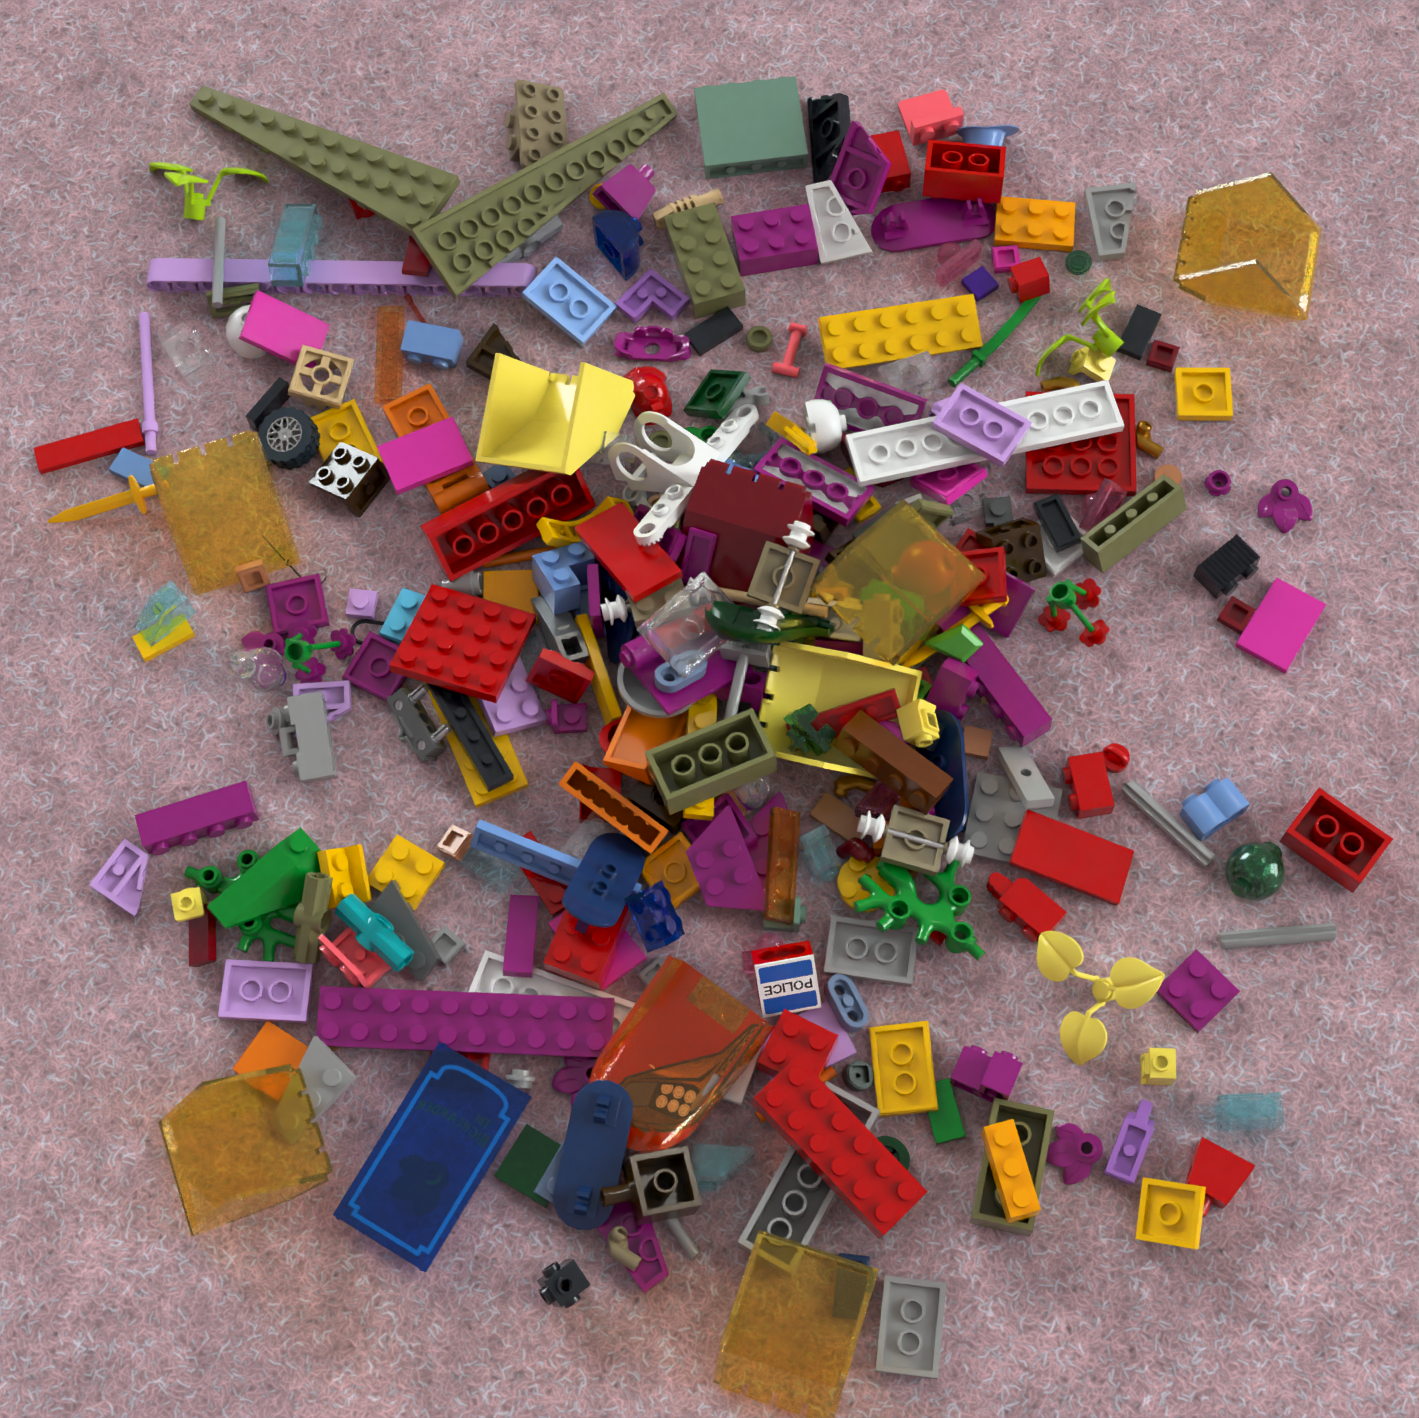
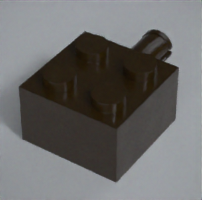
(656, 1186)

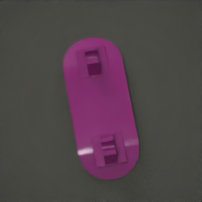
(931, 223)

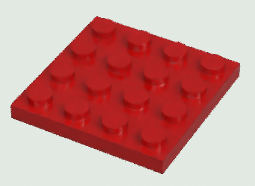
(1084, 464)
(463, 643)

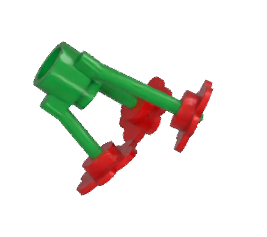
(1065, 596)

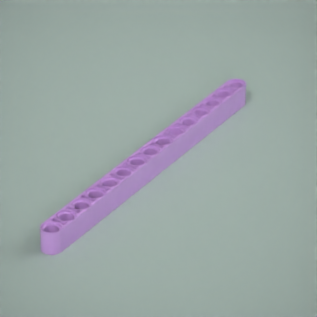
(332, 278)

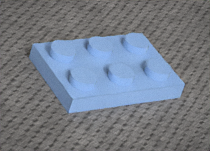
(569, 301)

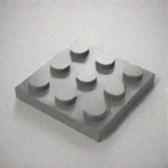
(997, 816)

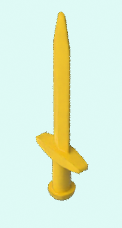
(134, 495)
(977, 614)

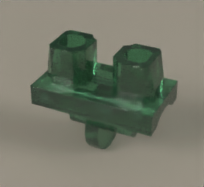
(804, 735)

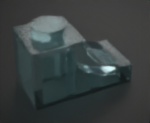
(819, 855)

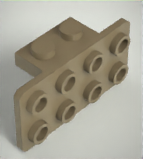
(535, 122)

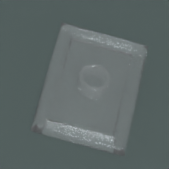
(680, 626)

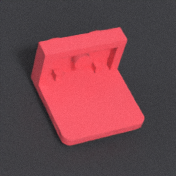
(930, 117)
(356, 962)

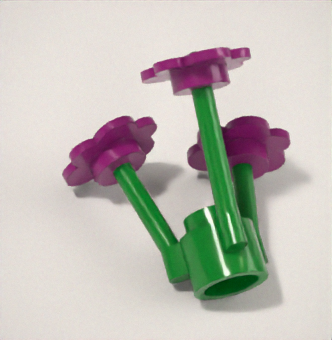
(301, 643)

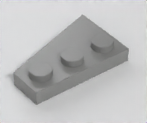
(1109, 218)
(324, 1076)

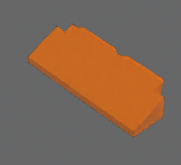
(639, 734)

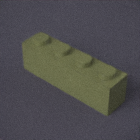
(1133, 523)

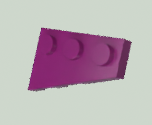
(640, 1241)

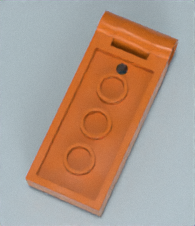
(421, 410)

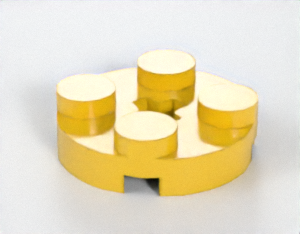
(848, 880)

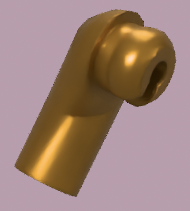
(1058, 383)

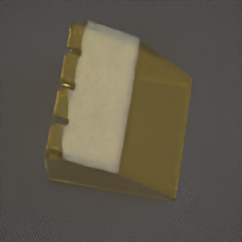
(1249, 248)
(224, 510)
(898, 582)
(243, 1146)
(794, 1326)

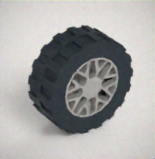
(286, 425)

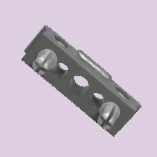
(416, 723)

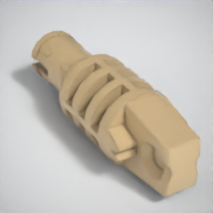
(686, 203)

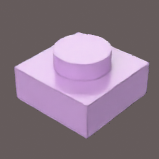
(361, 604)

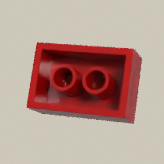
(964, 171)
(1336, 840)
(585, 956)

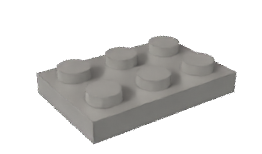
(870, 955)
(910, 1327)

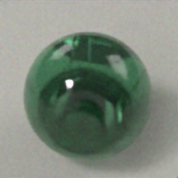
(1255, 870)

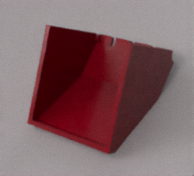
(743, 518)

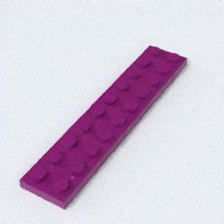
(465, 1021)

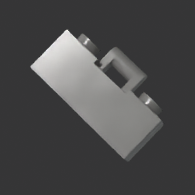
(315, 746)

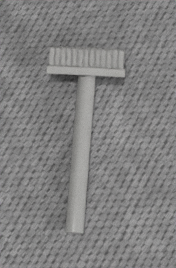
(744, 654)

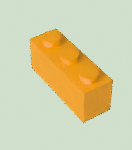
(1010, 1171)

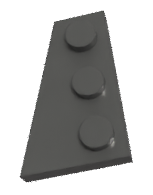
(400, 914)

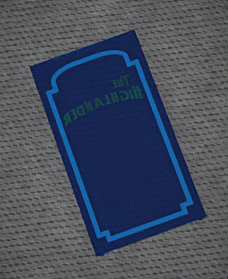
(432, 1156)

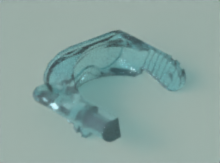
(752, 460)

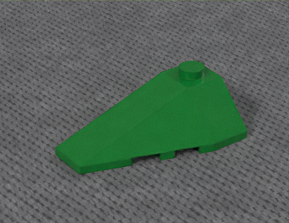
(270, 883)

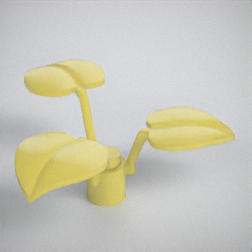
(1130, 984)

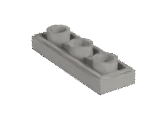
(1025, 777)

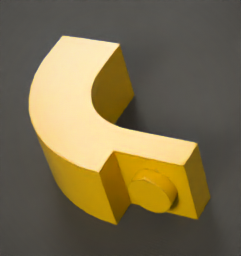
(562, 533)

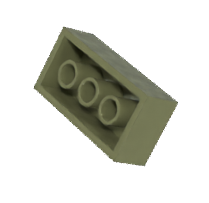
(704, 260)
(711, 761)
(1034, 1133)

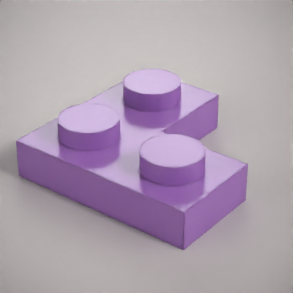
(651, 292)

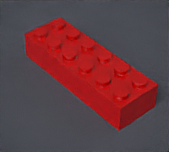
(503, 519)
(838, 1147)

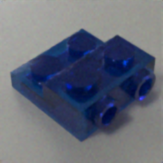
(655, 916)

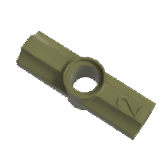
(312, 917)

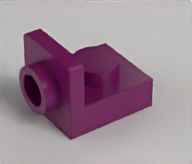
(567, 717)

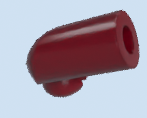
(857, 849)

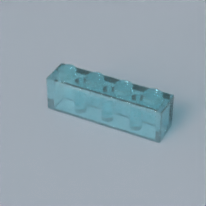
(294, 245)

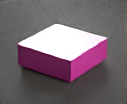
(1004, 257)

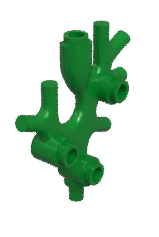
(930, 917)
(261, 928)

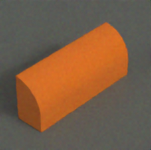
(613, 807)

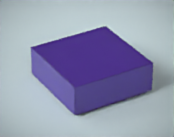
(980, 283)

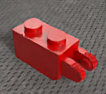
(1025, 905)

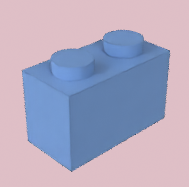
(431, 344)

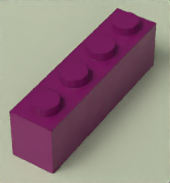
(197, 818)

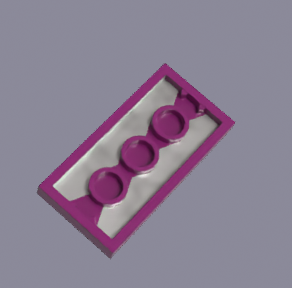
(866, 401)
(832, 489)

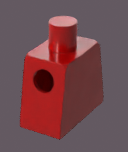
(1218, 1172)

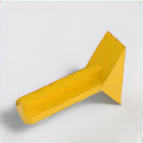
(792, 432)

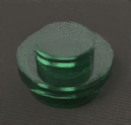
(1078, 262)

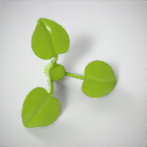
(194, 202)
(1104, 338)

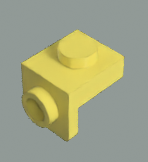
(1092, 363)
(188, 904)

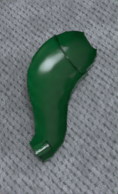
(725, 614)

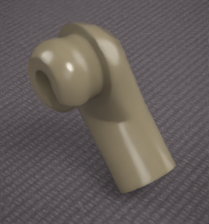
(619, 1248)

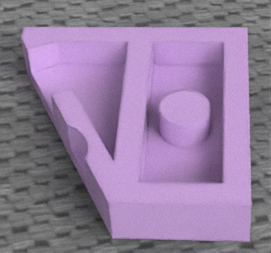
(336, 695)
(123, 877)

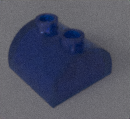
(619, 240)

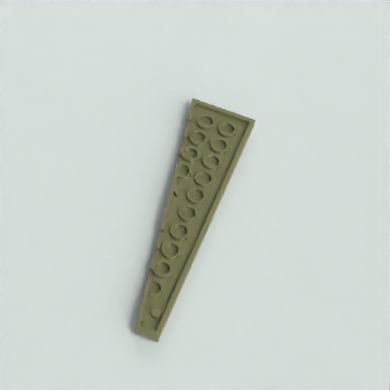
(372, 177)
(496, 221)

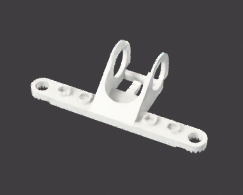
(678, 478)

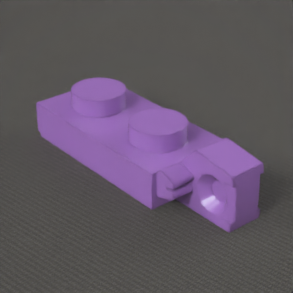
(1131, 1145)

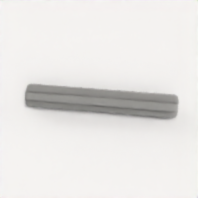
(1168, 823)
(1278, 936)

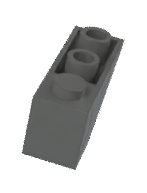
(560, 632)

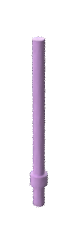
(149, 426)

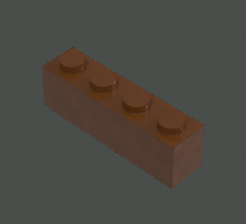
(893, 762)

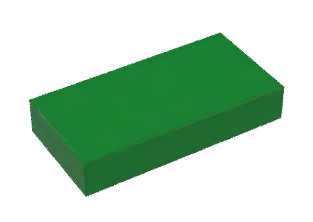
(946, 1122)

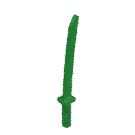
(979, 357)

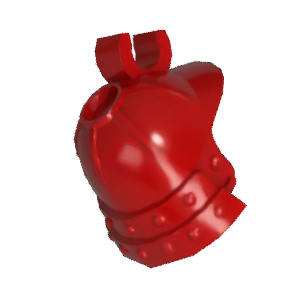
(650, 391)

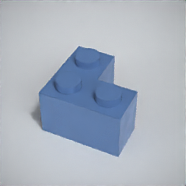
(560, 575)

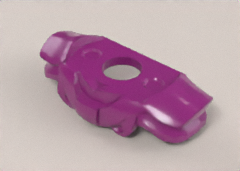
(633, 344)

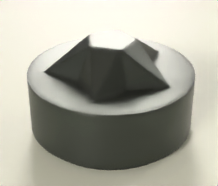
(858, 1075)

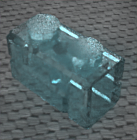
(1249, 1111)

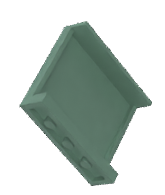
(751, 127)

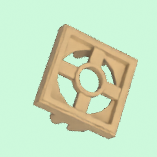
(324, 361)

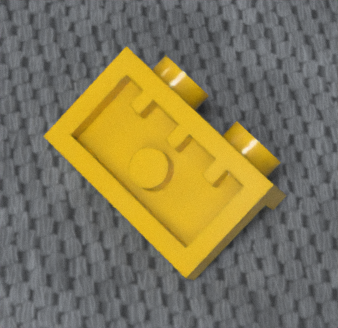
(348, 873)

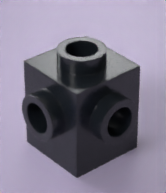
(572, 1283)

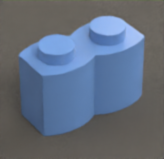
(1214, 808)

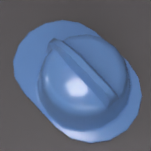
(987, 135)

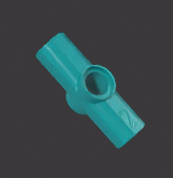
(374, 932)

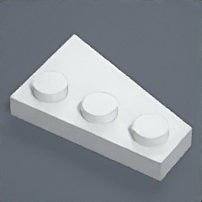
(833, 224)

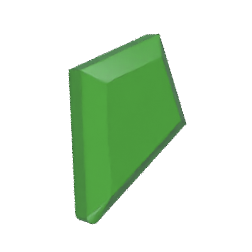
(956, 643)

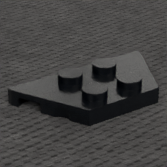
(828, 128)

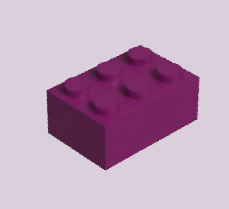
(774, 240)

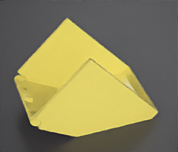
(543, 421)
(826, 681)

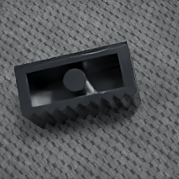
(1227, 566)

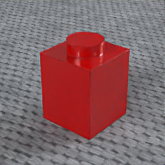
(1029, 279)

